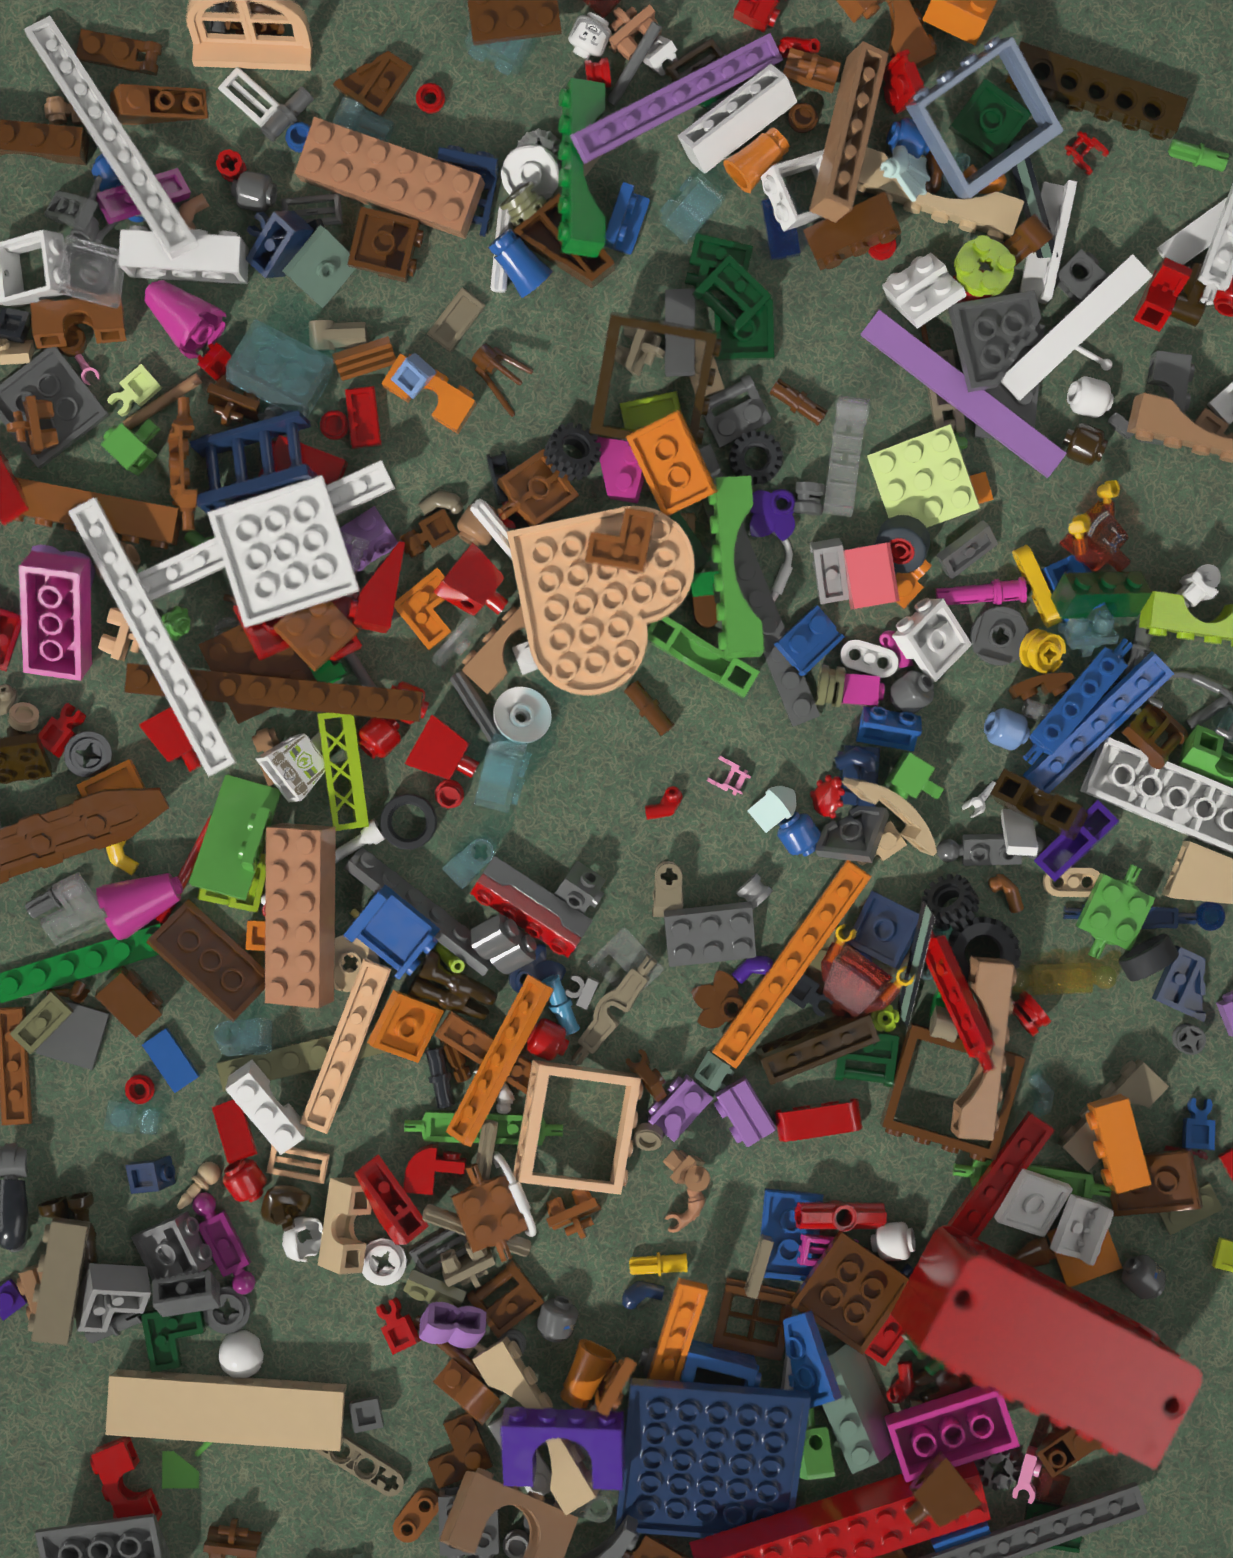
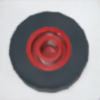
(908, 542)

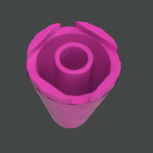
(185, 317)
(137, 902)

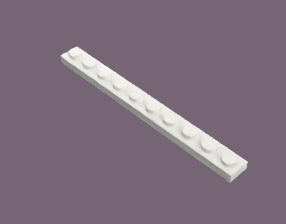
(111, 138)
(207, 559)
(152, 636)

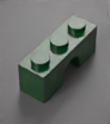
(1082, 591)

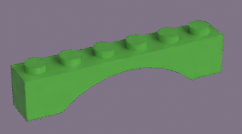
(741, 627)

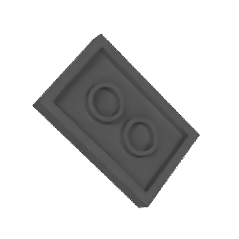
(710, 934)

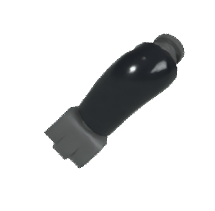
(13, 1197)

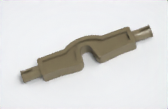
(622, 998)

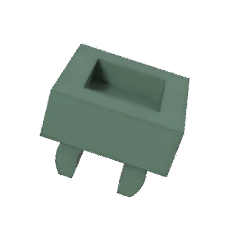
(712, 1071)

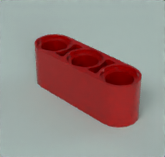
(820, 1121)

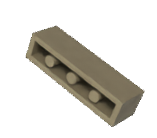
(60, 1281)

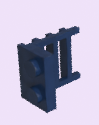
(479, 163)

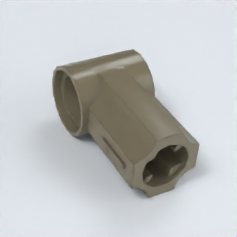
(334, 336)

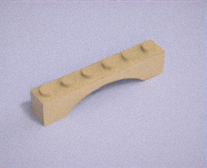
(991, 213)
(505, 1371)

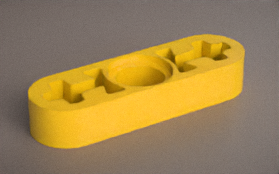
(1033, 576)

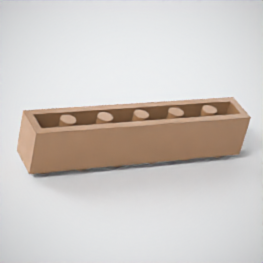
(849, 132)

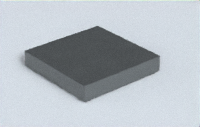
(78, 1037)

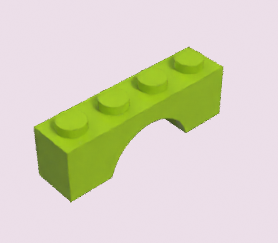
(1169, 614)

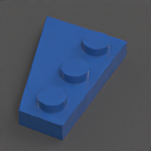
(809, 1360)

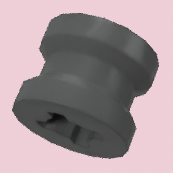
(1193, 1042)

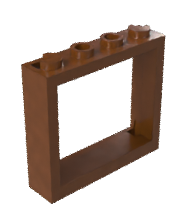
(924, 1135)

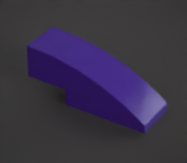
(1066, 852)

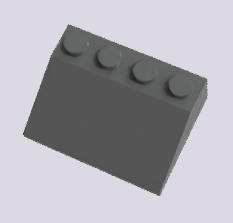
(111, 1538)

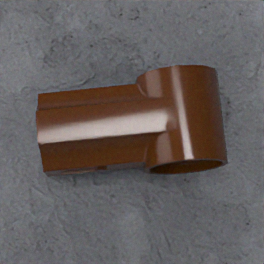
(1028, 238)

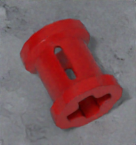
(222, 165)

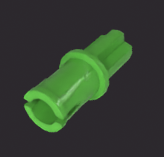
(1198, 154)

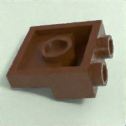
(385, 244)

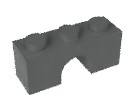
(1172, 374)

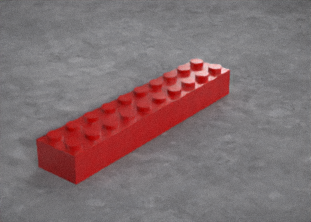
(846, 1525)

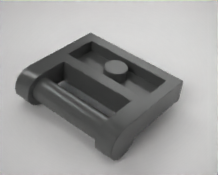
(741, 418)

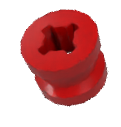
(598, 71)

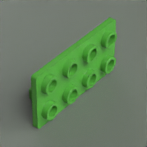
(235, 837)

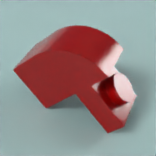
(1161, 294)
(424, 1164)

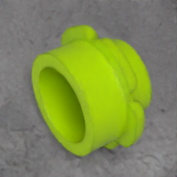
(888, 1025)

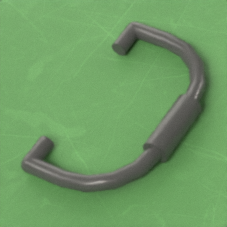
(1203, 681)

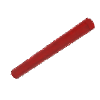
(186, 870)

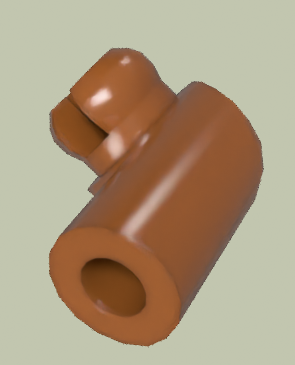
(1010, 890)

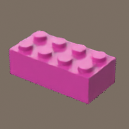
(56, 615)
(959, 1425)

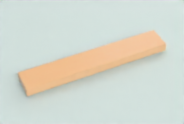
(345, 1045)

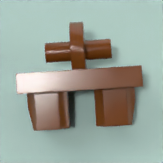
(811, 70)
(34, 411)
(560, 1216)

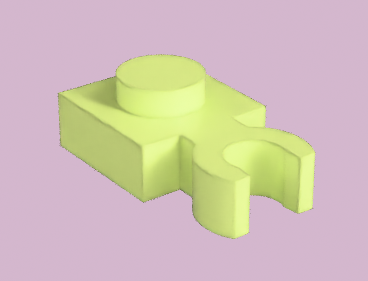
(138, 387)

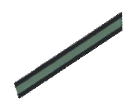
(1033, 203)
(916, 962)

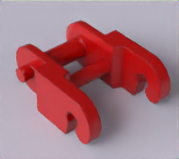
(1091, 143)

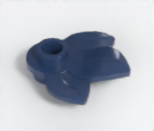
(538, 968)

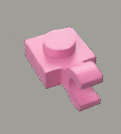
(1030, 1467)

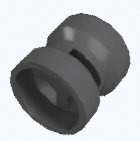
(809, 498)

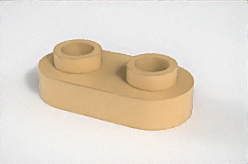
(1071, 883)

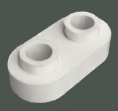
(868, 658)

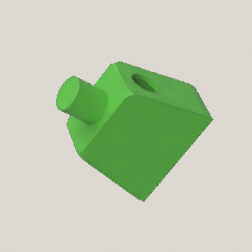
(817, 1453)

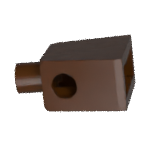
(940, 1493)

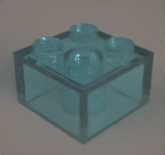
(501, 774)

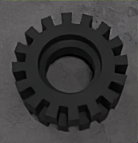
(760, 440)
(565, 463)
(958, 911)

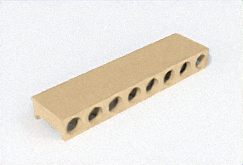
(226, 1409)

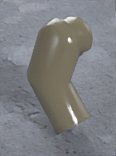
(443, 500)
(7, 698)

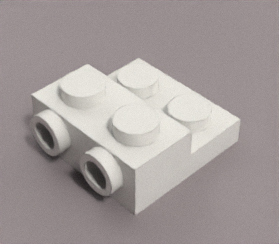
(923, 290)
(932, 637)

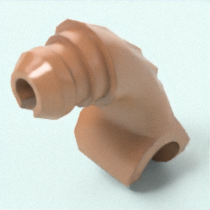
(695, 1205)

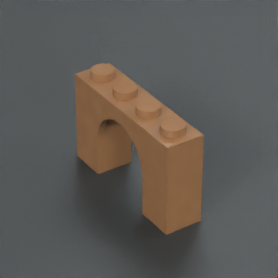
(482, 1496)

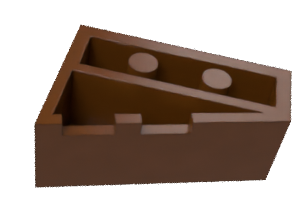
(541, 236)

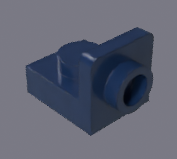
(150, 1175)

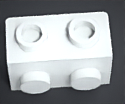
(1082, 1229)

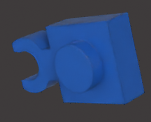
(1197, 1130)

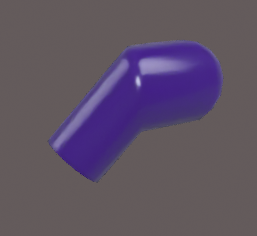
(754, 965)

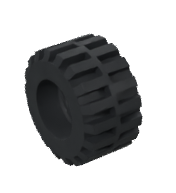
(987, 927)

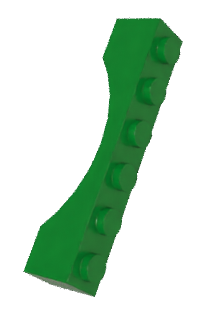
(582, 221)

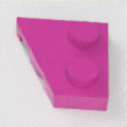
(620, 470)

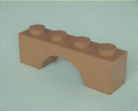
(488, 665)

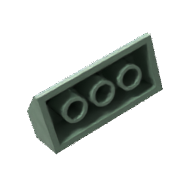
(860, 1412)

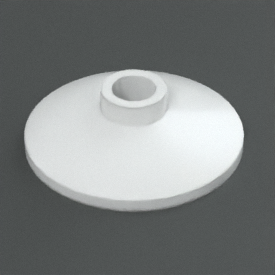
(529, 704)

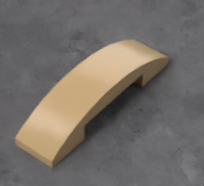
(916, 829)

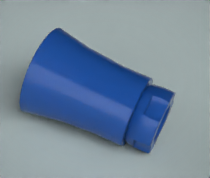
(519, 262)

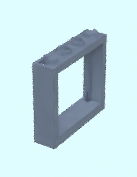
(1029, 90)

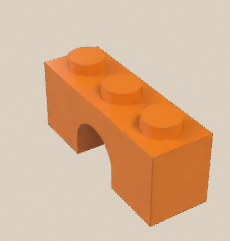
(453, 404)

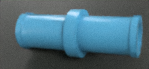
(561, 1005)

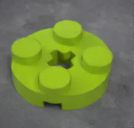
(989, 252)

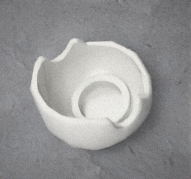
(297, 1250)
(241, 1354)

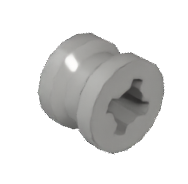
(754, 891)

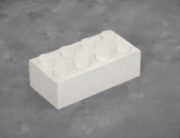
(214, 259)

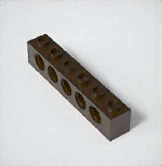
(1167, 105)

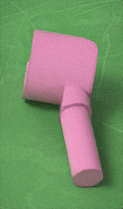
(85, 368)

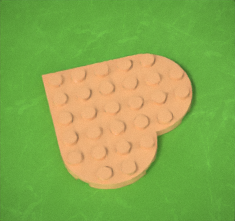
(590, 618)

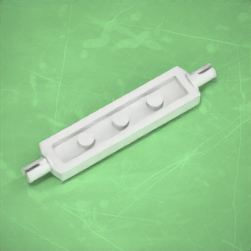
(1218, 263)

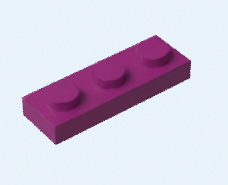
(118, 204)

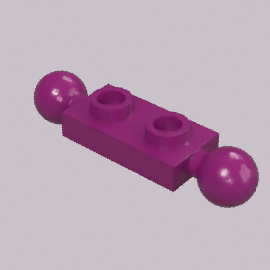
(224, 1243)

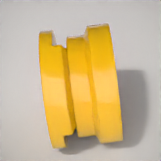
(1042, 651)

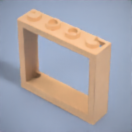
(532, 1121)

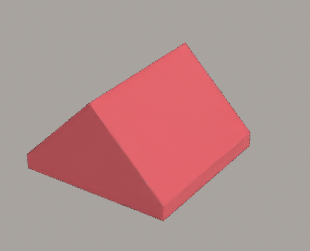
(870, 576)

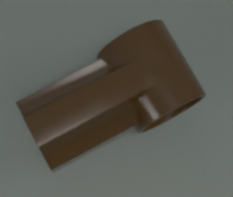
(1188, 304)

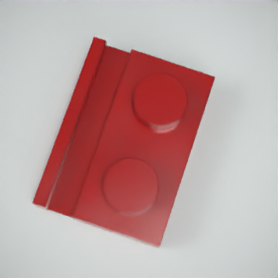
(901, 82)

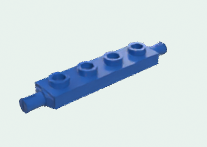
(1078, 701)

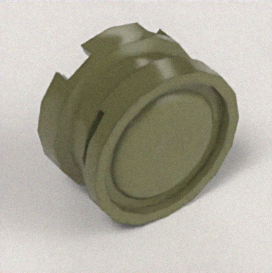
(523, 203)
(826, 685)

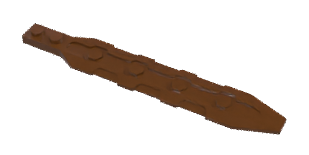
(73, 829)

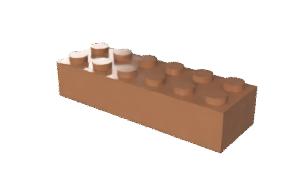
(390, 177)
(300, 915)

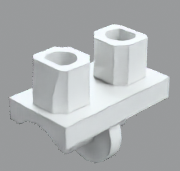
(1199, 585)

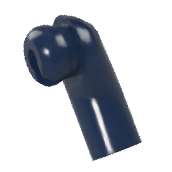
(639, 1291)

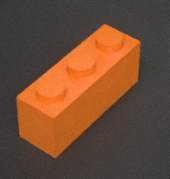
(1118, 1144)

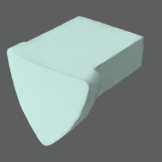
(774, 807)

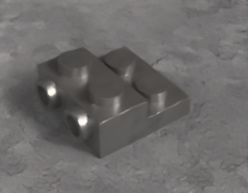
(173, 1248)

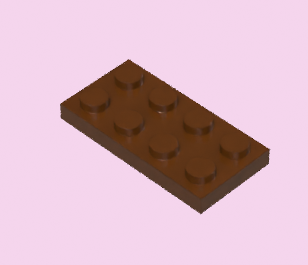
(209, 960)

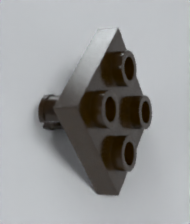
(22, 757)

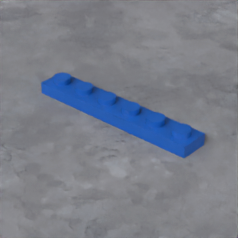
(1100, 722)

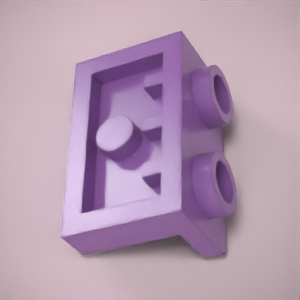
(679, 1107)

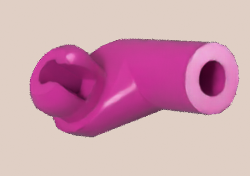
(887, 641)

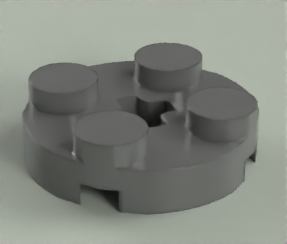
(989, 622)

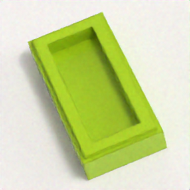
(645, 411)

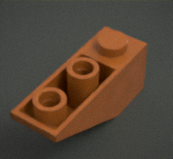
(157, 104)

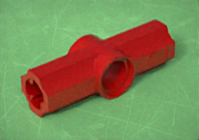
(823, 1215)

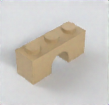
(339, 1246)

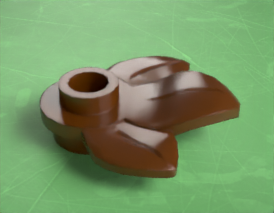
(715, 998)

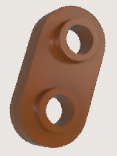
(416, 1515)

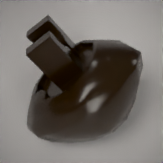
(284, 1204)

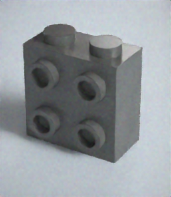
(490, 1539)

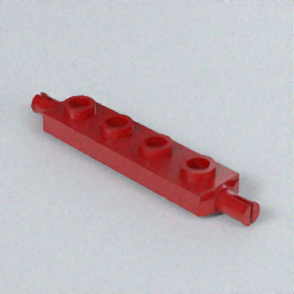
(959, 1001)

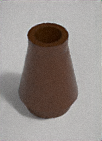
(1035, 1253)

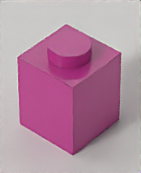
(862, 690)

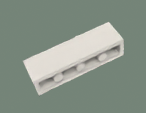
(737, 118)

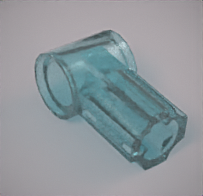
(356, 117)

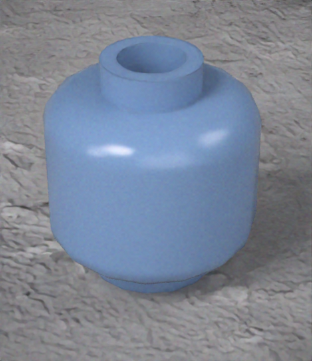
(1006, 729)

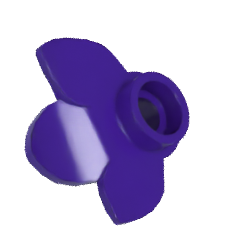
(769, 517)

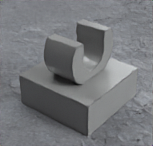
(585, 991)

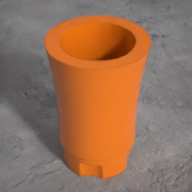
(756, 158)
(586, 1373)

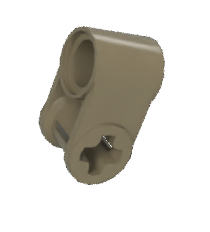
(667, 895)

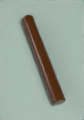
(455, 1353)

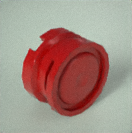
(1032, 1012)

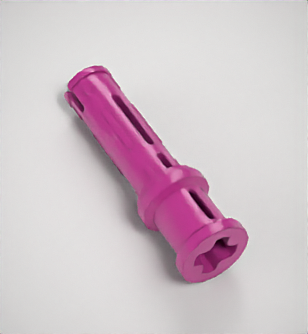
(995, 592)

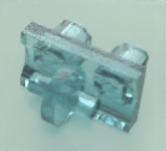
(1088, 634)

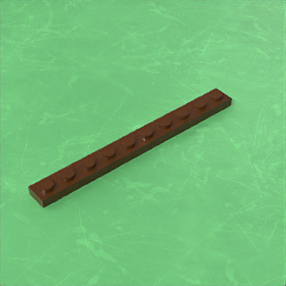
(288, 693)

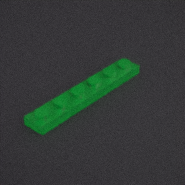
(76, 965)

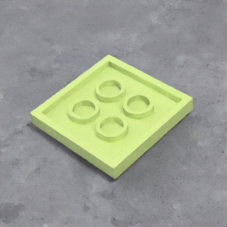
(925, 478)

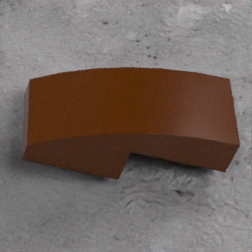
(1053, 682)

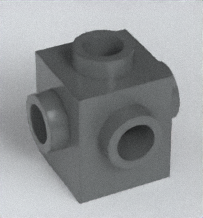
(581, 888)

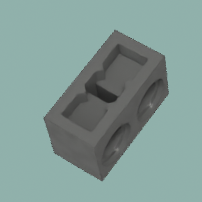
(1076, 288)

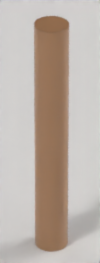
(162, 401)

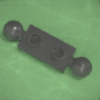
(982, 850)

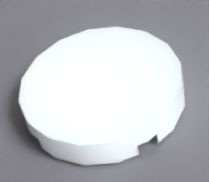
(528, 164)

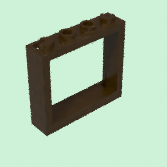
(706, 376)

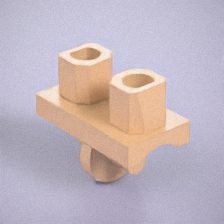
(118, 646)

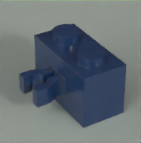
(277, 242)

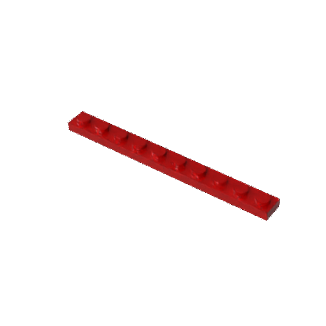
(978, 1208)

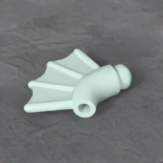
(908, 171)

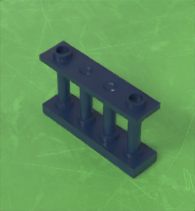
(235, 439)

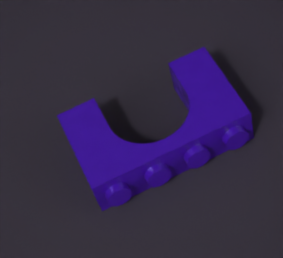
(599, 1434)

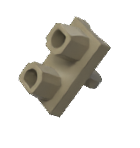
(642, 350)
(466, 1268)

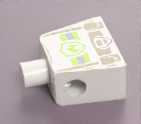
(294, 765)

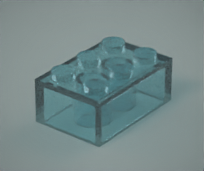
(279, 369)

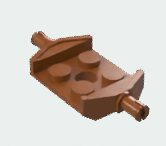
(178, 452)

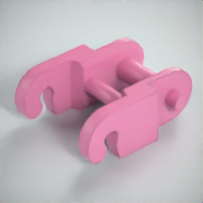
(734, 768)

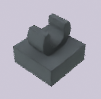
(366, 1414)

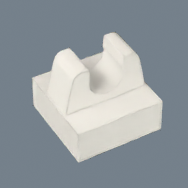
(660, 51)

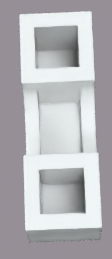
(253, 1094)

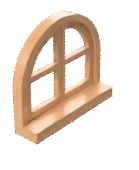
(250, 49)

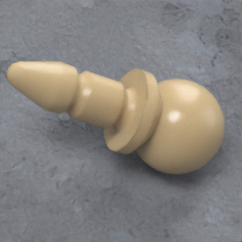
(207, 1175)

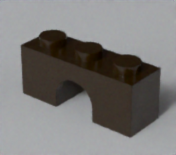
(1048, 810)

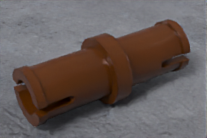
(798, 402)
(649, 708)

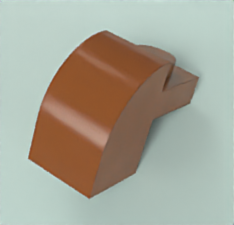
(467, 1391)

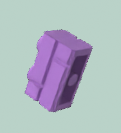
(745, 1112)

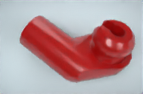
(667, 805)

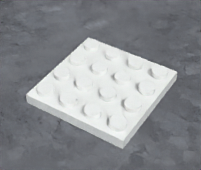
(283, 551)

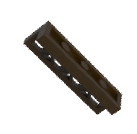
(816, 1045)

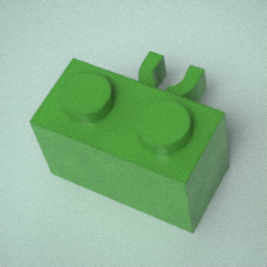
(131, 448)
(911, 777)

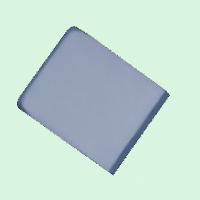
(413, 375)

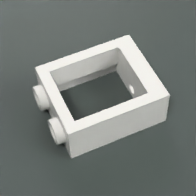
(777, 192)
(12, 286)

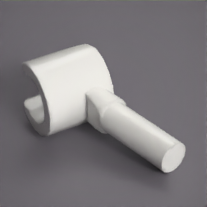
(979, 802)

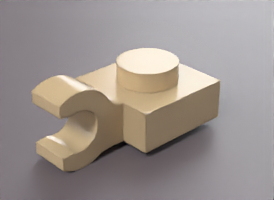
(889, 844)

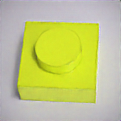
(1223, 1255)

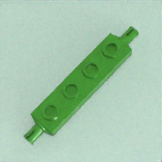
(509, 1125)
(1080, 1181)

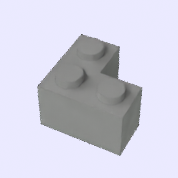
(110, 1290)

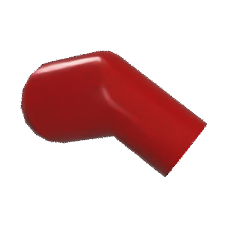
(808, 45)
(903, 1385)

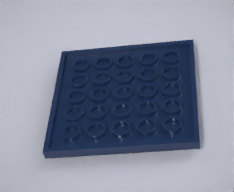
(709, 1455)

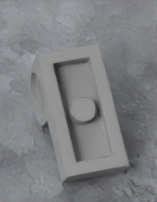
(830, 570)

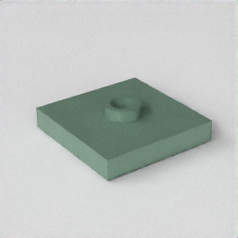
(320, 267)

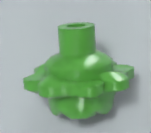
(177, 622)

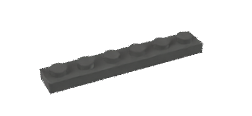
(451, 933)

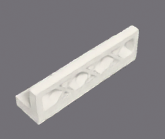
(1041, 273)

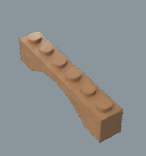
(1164, 421)
(976, 1108)

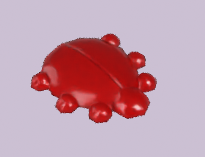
(827, 796)

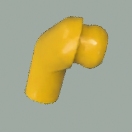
(120, 860)

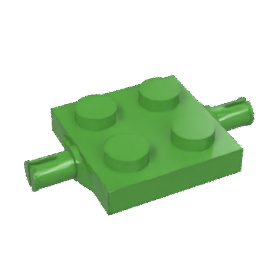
(1115, 911)

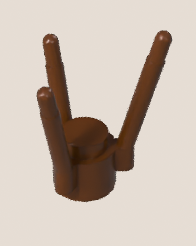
(489, 360)

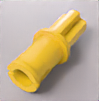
(658, 1264)

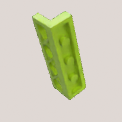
(353, 773)

